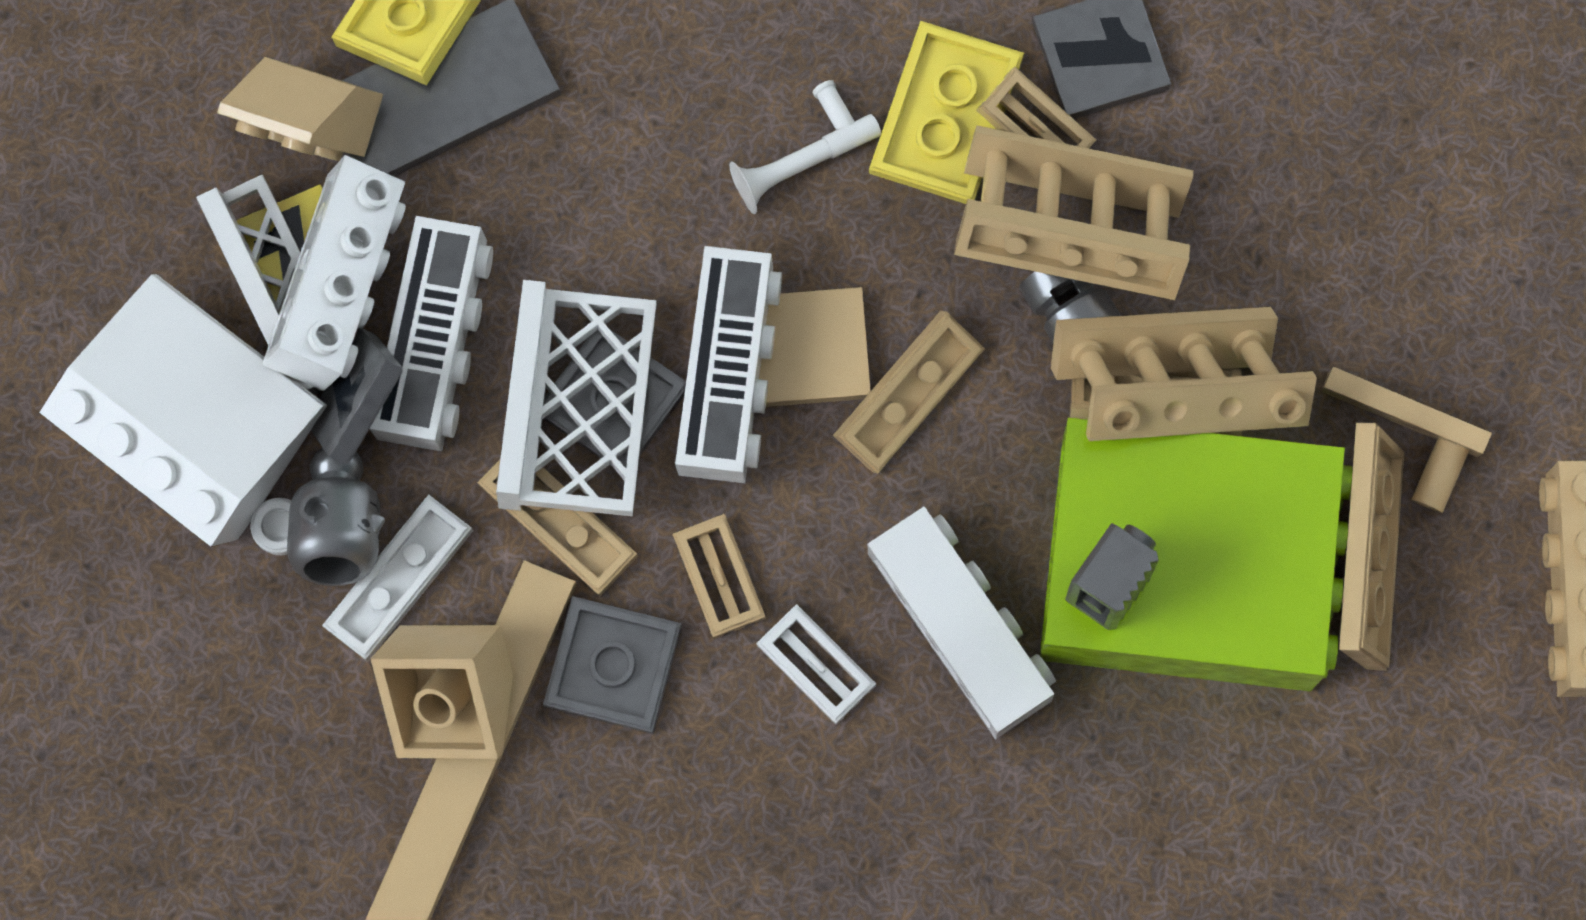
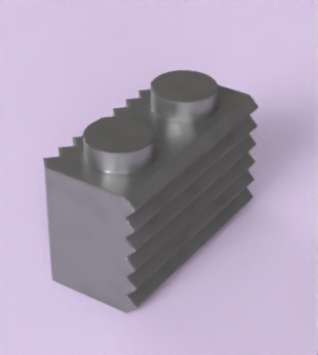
(1113, 575)

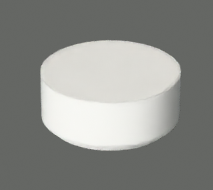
(270, 525)

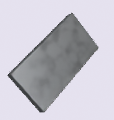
(481, 83)

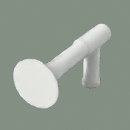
(848, 135)

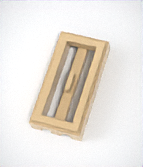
(1038, 98)
(736, 620)

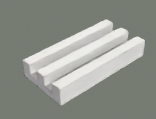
(849, 698)

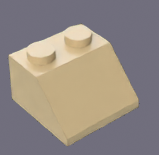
(445, 690)

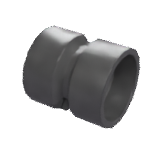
(1045, 290)

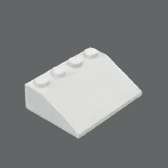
(184, 411)

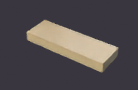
(909, 392)
(572, 536)

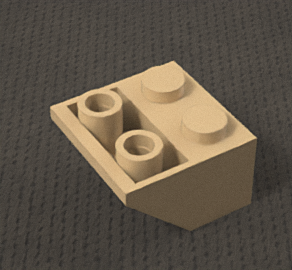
(303, 110)

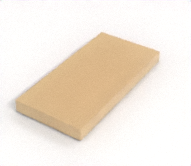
(1372, 548)

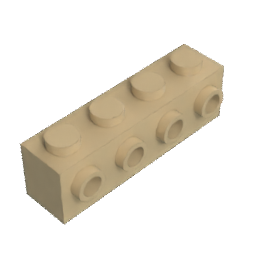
(1564, 552)

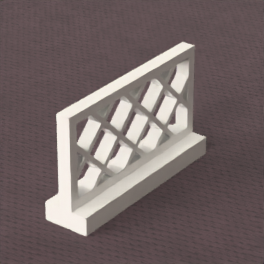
(527, 396)

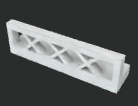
(243, 260)

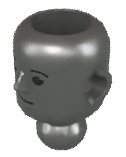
(334, 524)

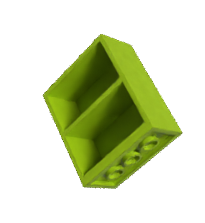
(1240, 546)

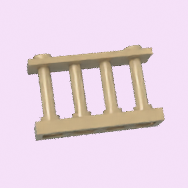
(1069, 247)
(1181, 343)

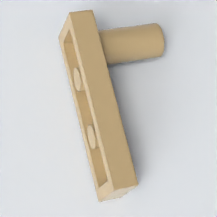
(1453, 436)

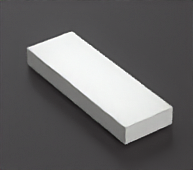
(398, 578)

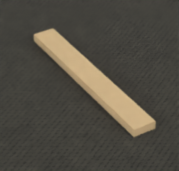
(459, 785)

